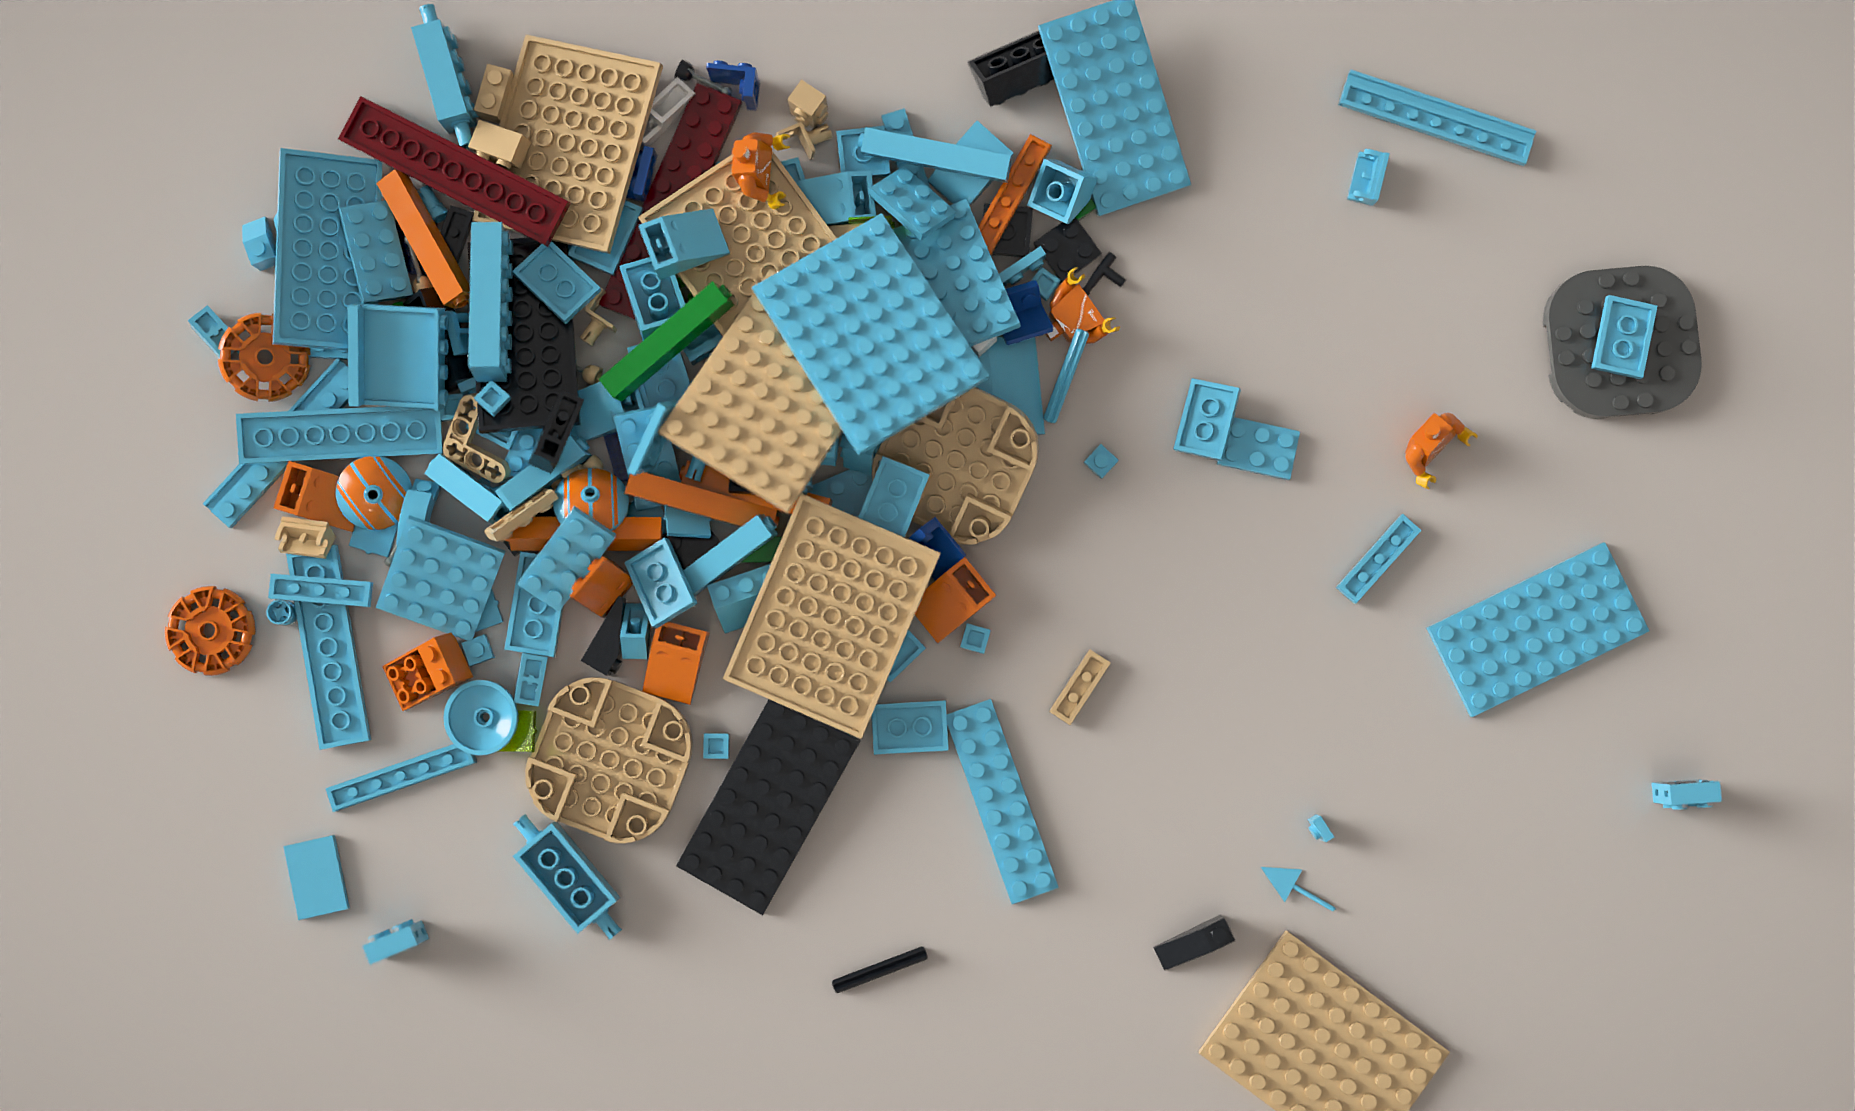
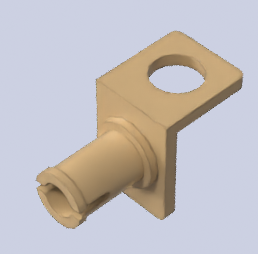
(808, 138)
(597, 323)

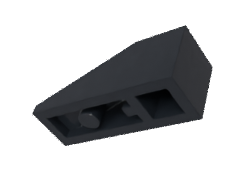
(556, 431)
(605, 648)
(1194, 942)

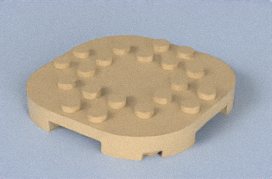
(976, 463)
(609, 760)

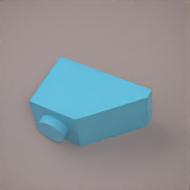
(259, 243)
(635, 632)

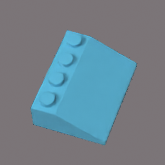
(1015, 377)

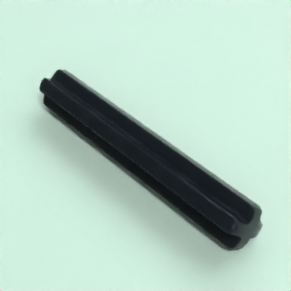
(879, 969)

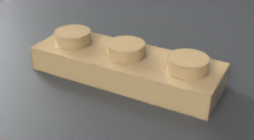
(521, 515)
(1079, 687)

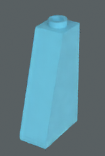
(533, 479)
(467, 489)

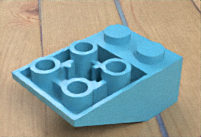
(840, 196)
(683, 241)
(599, 409)

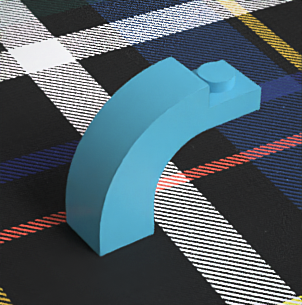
(418, 503)

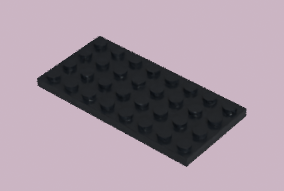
(540, 356)
(767, 805)

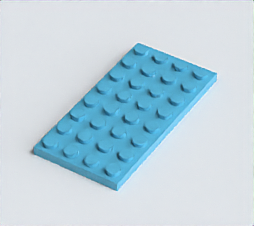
(1114, 104)
(312, 254)
(1537, 629)

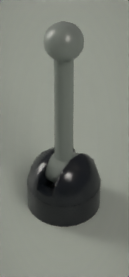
(686, 72)

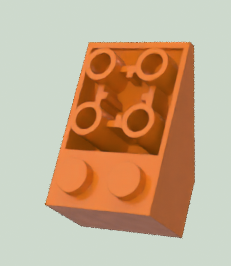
(311, 495)
(601, 586)
(953, 600)
(675, 662)
(427, 671)

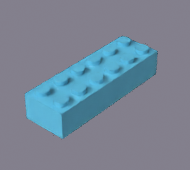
(489, 302)

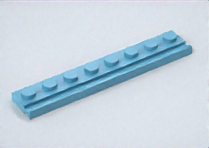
(1437, 117)
(252, 480)

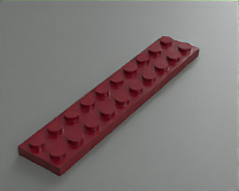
(690, 154)
(454, 171)

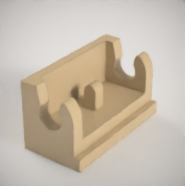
(304, 537)

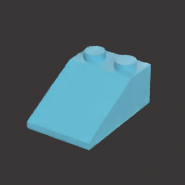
(650, 298)

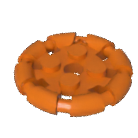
(253, 368)
(224, 635)

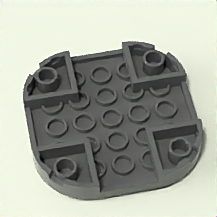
(1572, 333)

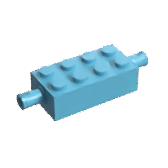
(445, 76)
(566, 877)

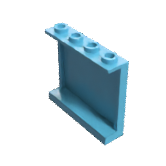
(397, 356)

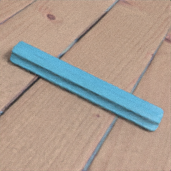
(1066, 375)

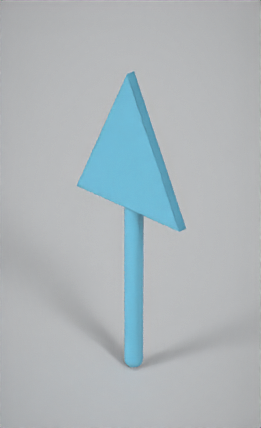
(1285, 880)

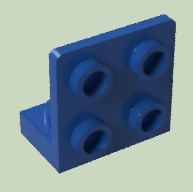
(741, 75)
(642, 174)
(1029, 311)
(937, 538)

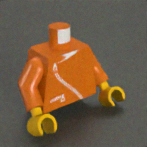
(753, 166)
(1074, 310)
(1430, 440)

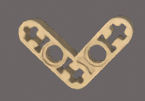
(464, 443)

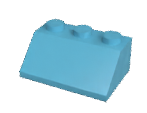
(736, 596)

